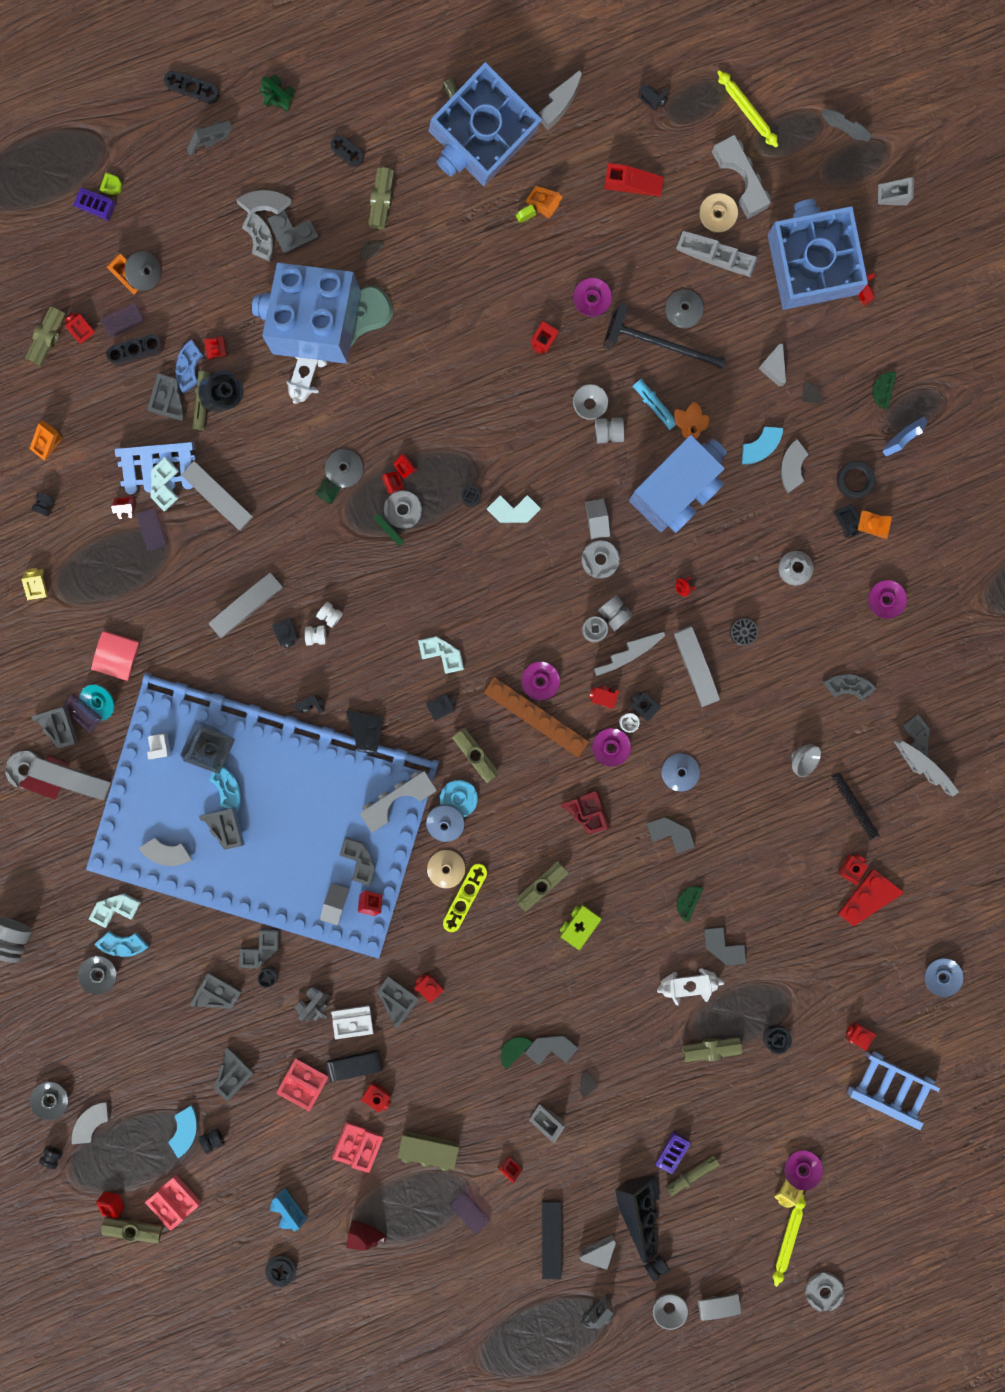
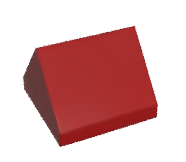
(404, 466)
(392, 482)
(510, 1169)

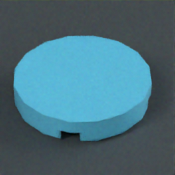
(460, 795)

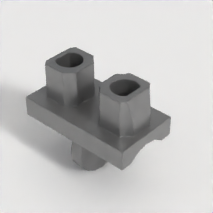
(315, 1008)

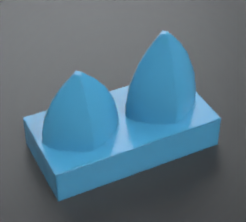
(291, 1214)

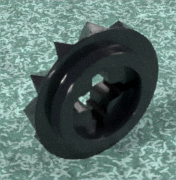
(286, 1277)

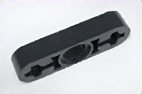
(206, 86)

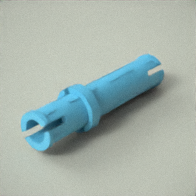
(656, 405)

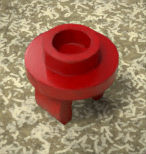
(683, 587)

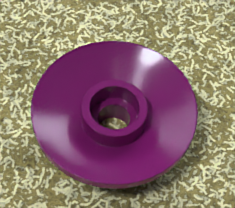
(596, 288)
(896, 595)
(550, 684)
(620, 752)
(812, 1174)

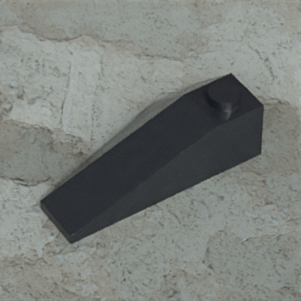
(638, 1207)

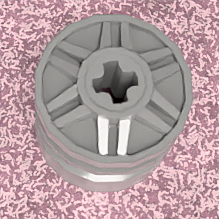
(11, 936)

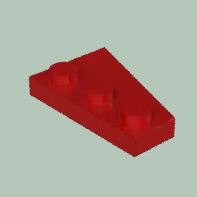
(869, 897)

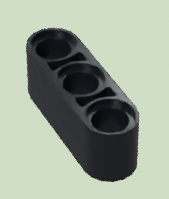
(126, 348)
(354, 1065)

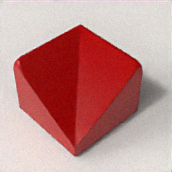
(370, 903)
(110, 1205)

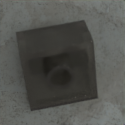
(207, 747)

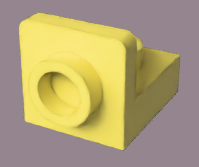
(34, 584)
(788, 1195)

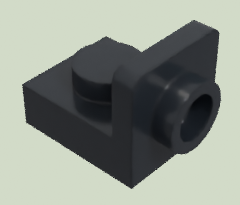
(650, 97)
(848, 520)
(285, 633)
(306, 704)
(441, 706)

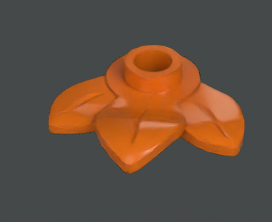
(691, 418)

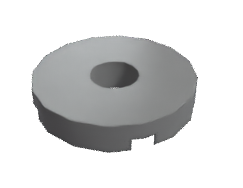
(403, 498)
(606, 549)
(14, 764)
(819, 1281)

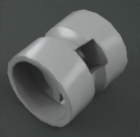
(609, 430)
(615, 612)
(594, 629)

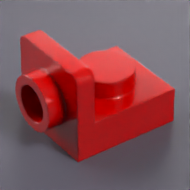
(867, 293)
(78, 327)
(428, 987)
(859, 1035)

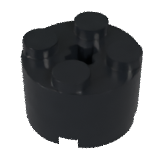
(220, 391)

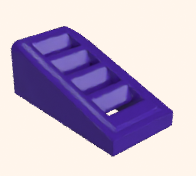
(108, 209)
(682, 1150)

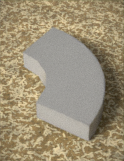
(264, 200)
(260, 235)
(791, 466)
(165, 854)
(88, 1122)

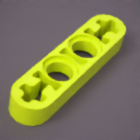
(462, 896)

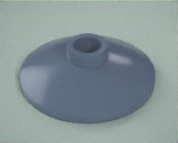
(673, 765)
(448, 815)
(952, 981)

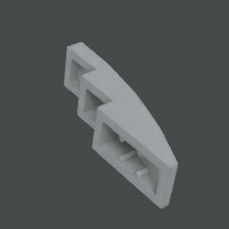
(716, 253)
(217, 496)
(245, 605)
(634, 648)
(696, 666)
(921, 764)
(68, 778)

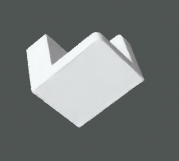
(159, 746)

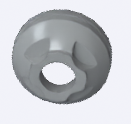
(590, 392)
(786, 571)
(805, 759)
(673, 1319)

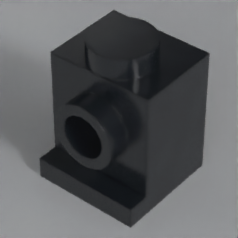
(649, 711)

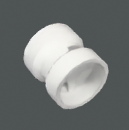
(329, 614)
(315, 635)
(629, 725)

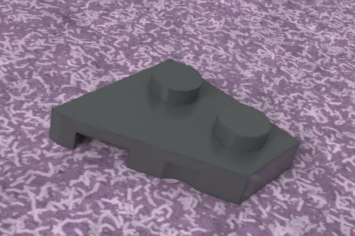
(397, 1000)

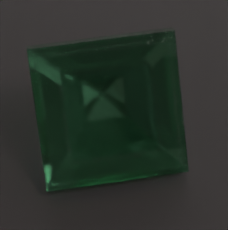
(327, 491)

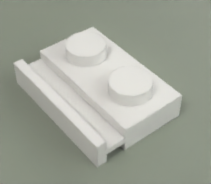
(352, 1022)

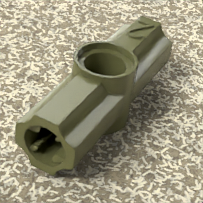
(381, 198)
(45, 336)
(483, 765)
(532, 894)
(712, 1049)
(119, 1228)

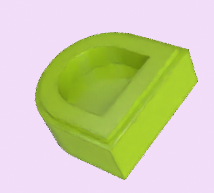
(111, 185)
(526, 213)

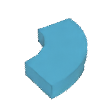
(763, 446)
(228, 789)
(121, 946)
(186, 1131)

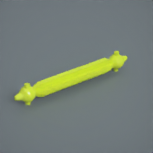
(747, 108)
(788, 1241)

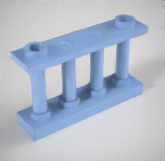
(877, 1101)

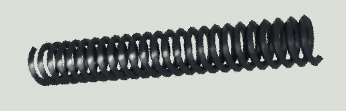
(857, 804)

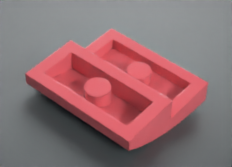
(115, 655)
(302, 1085)
(357, 1147)
(173, 1202)

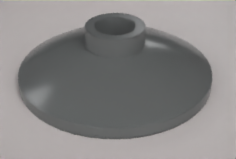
(135, 270)
(680, 317)
(350, 475)
(90, 981)
(43, 1107)

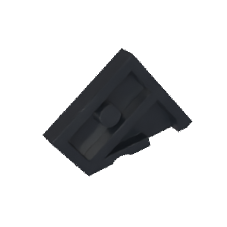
(365, 730)

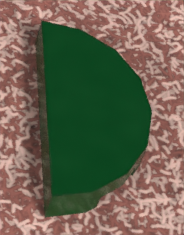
(883, 389)
(388, 529)
(687, 901)
(513, 1049)

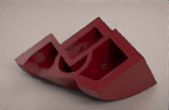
(42, 787)
(588, 811)
(363, 1236)

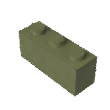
(428, 1151)

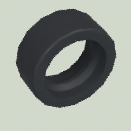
(855, 465)

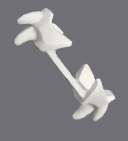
(299, 387)
(705, 985)

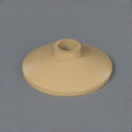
(725, 206)
(450, 859)

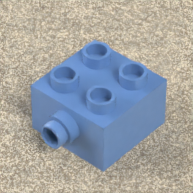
(482, 126)
(816, 255)
(309, 312)
(679, 480)

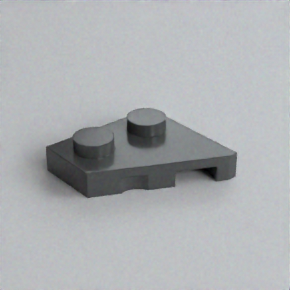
(209, 136)
(166, 398)
(57, 726)
(225, 827)
(216, 993)
(232, 1075)
(600, 1314)

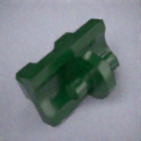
(274, 94)

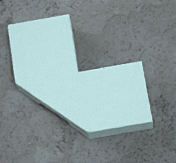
(159, 477)
(520, 514)
(450, 655)
(121, 904)

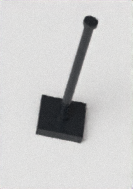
(617, 327)

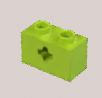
(589, 921)

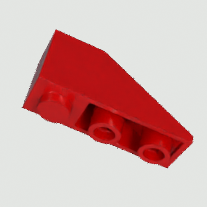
(632, 180)

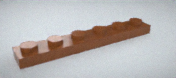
(536, 717)

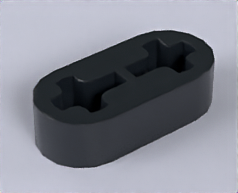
(344, 154)

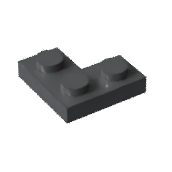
(291, 237)

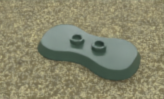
(373, 311)

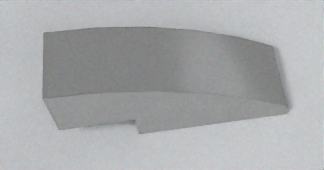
(560, 101)

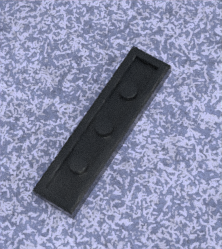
(551, 1239)

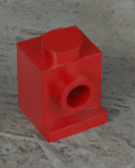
(544, 331)
(603, 696)
(847, 872)
(376, 1090)

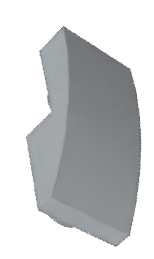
(719, 1307)

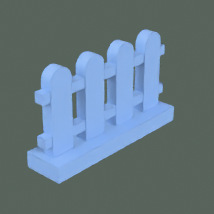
(147, 463)

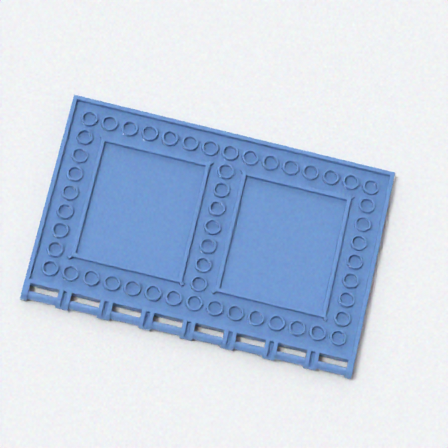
(292, 814)

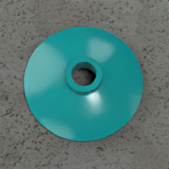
(91, 696)

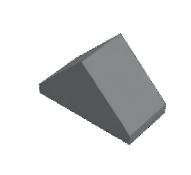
(896, 192)
(774, 366)
(597, 519)
(334, 904)
(547, 1123)
(599, 1252)

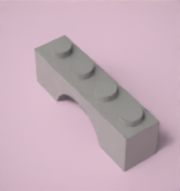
(731, 155)
(378, 814)

